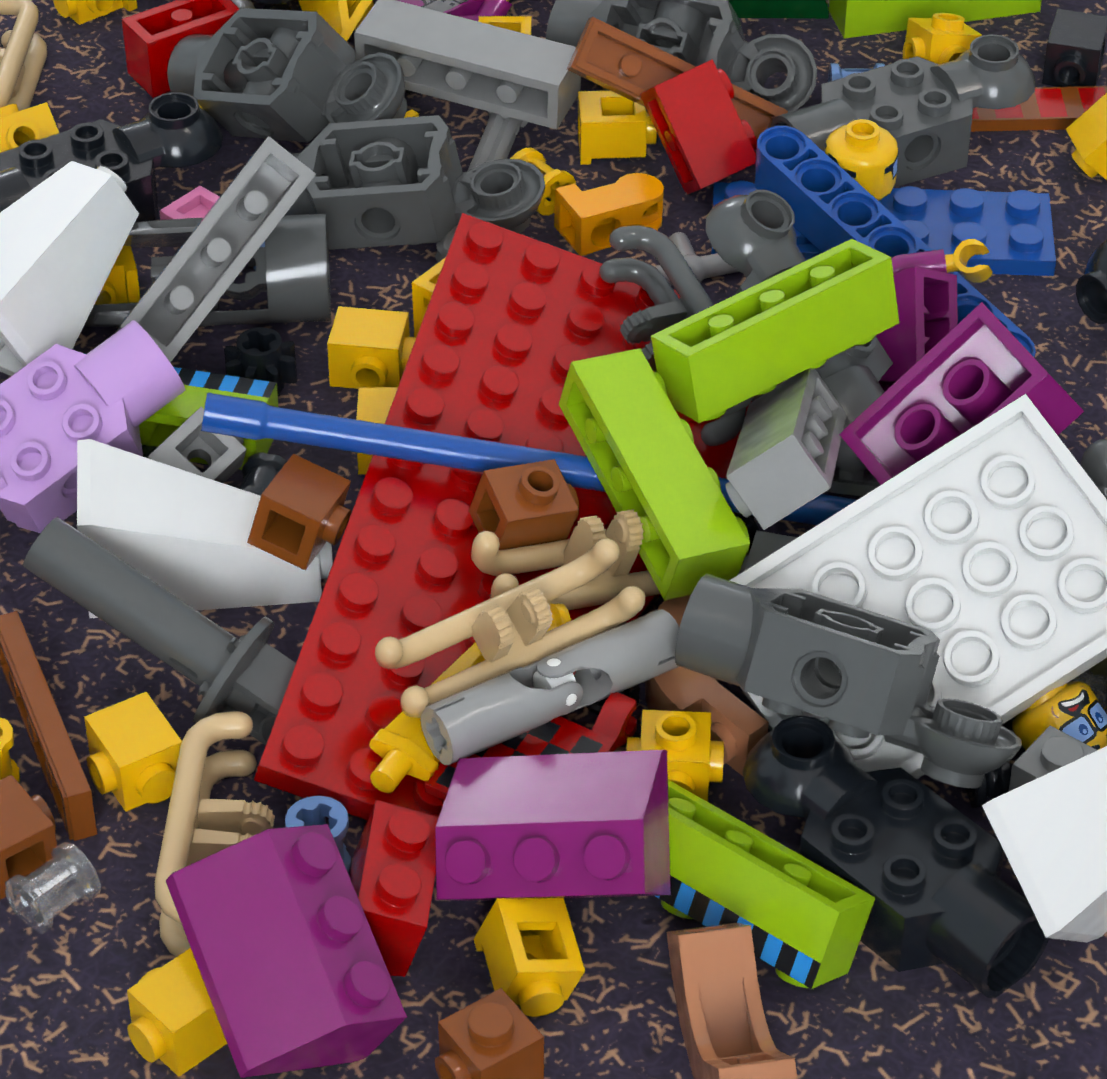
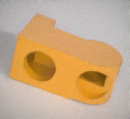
(593, 214)

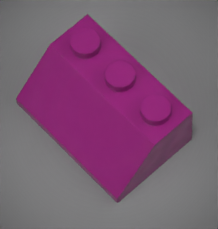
(950, 391)
(555, 827)
(286, 952)

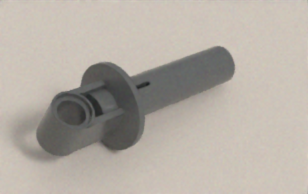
(230, 671)

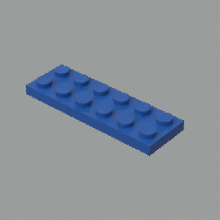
(1010, 224)

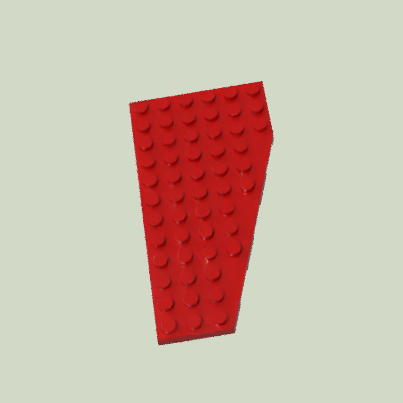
(483, 369)

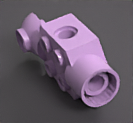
(71, 399)

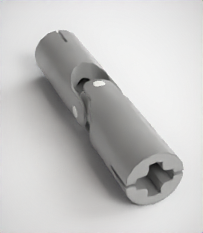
(548, 688)

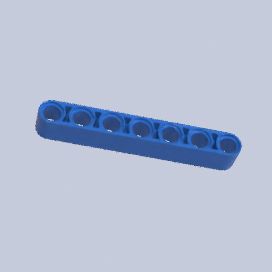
(836, 208)

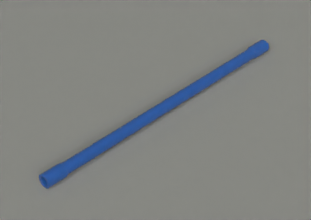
(259, 420)

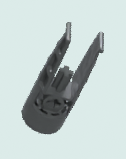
(288, 268)

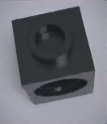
(1075, 49)

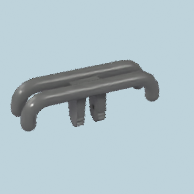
(667, 308)

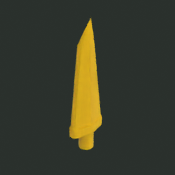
(403, 741)

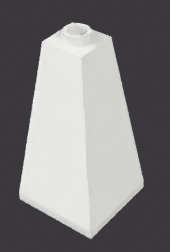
(57, 258)
(185, 532)
(1059, 846)

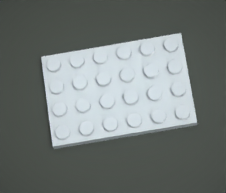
(983, 546)

